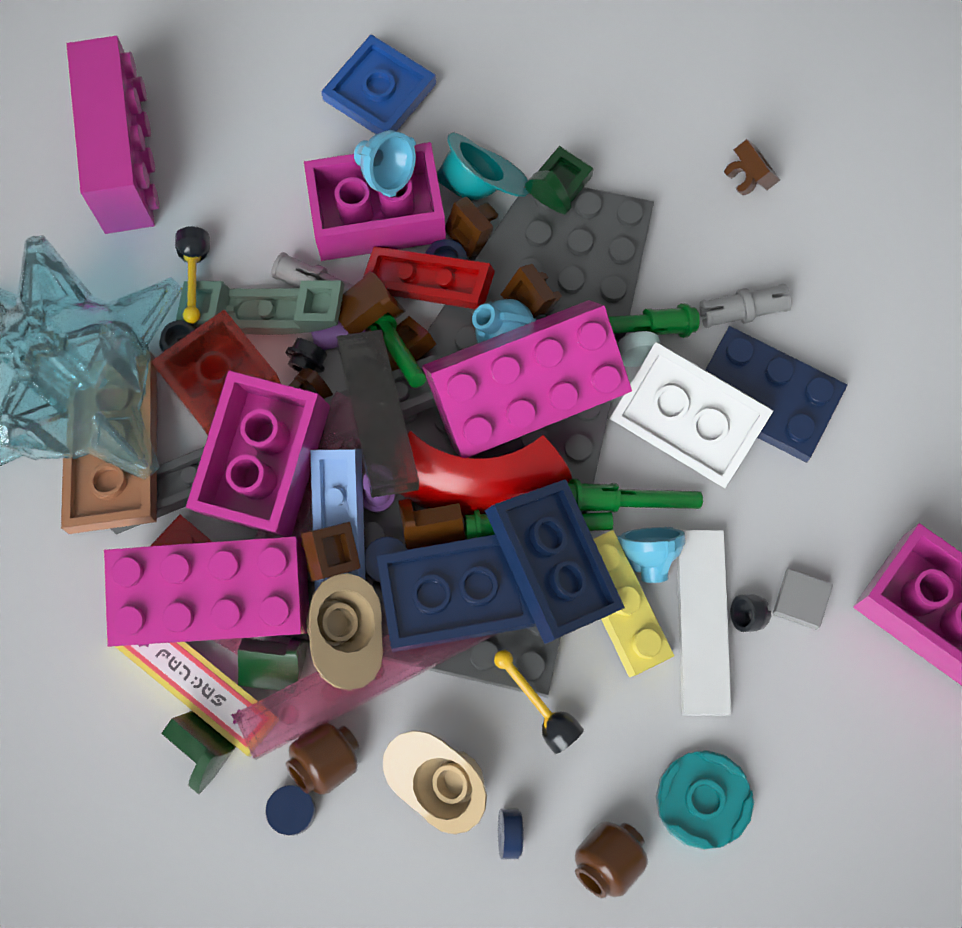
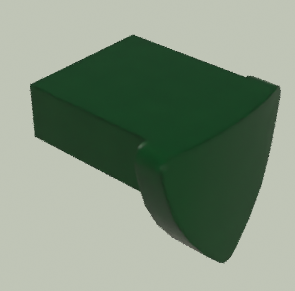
(559, 180)
(270, 663)
(201, 745)

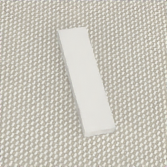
(703, 625)

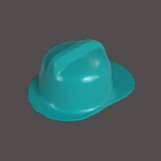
(478, 172)

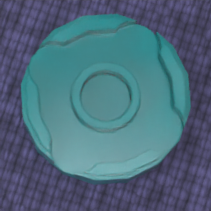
(704, 800)

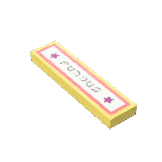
(195, 684)

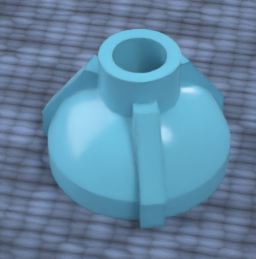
(386, 161)
(499, 317)
(652, 551)

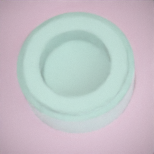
(636, 347)

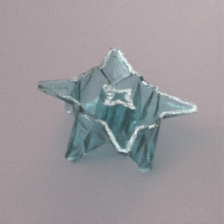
(76, 365)

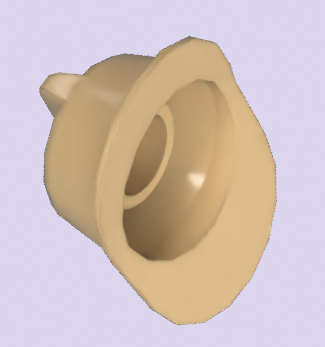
(345, 631)
(436, 781)

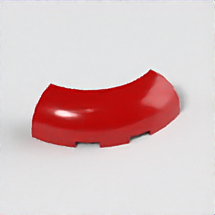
(483, 481)

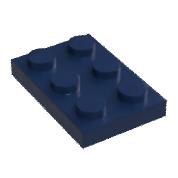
(795, 391)
(554, 560)
(450, 593)

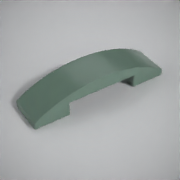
(270, 310)

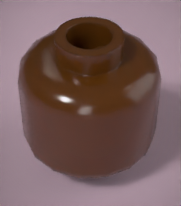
(323, 758)
(610, 859)

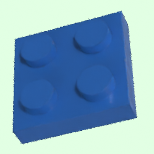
(378, 86)

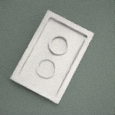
(691, 414)

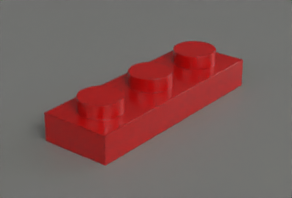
(432, 277)

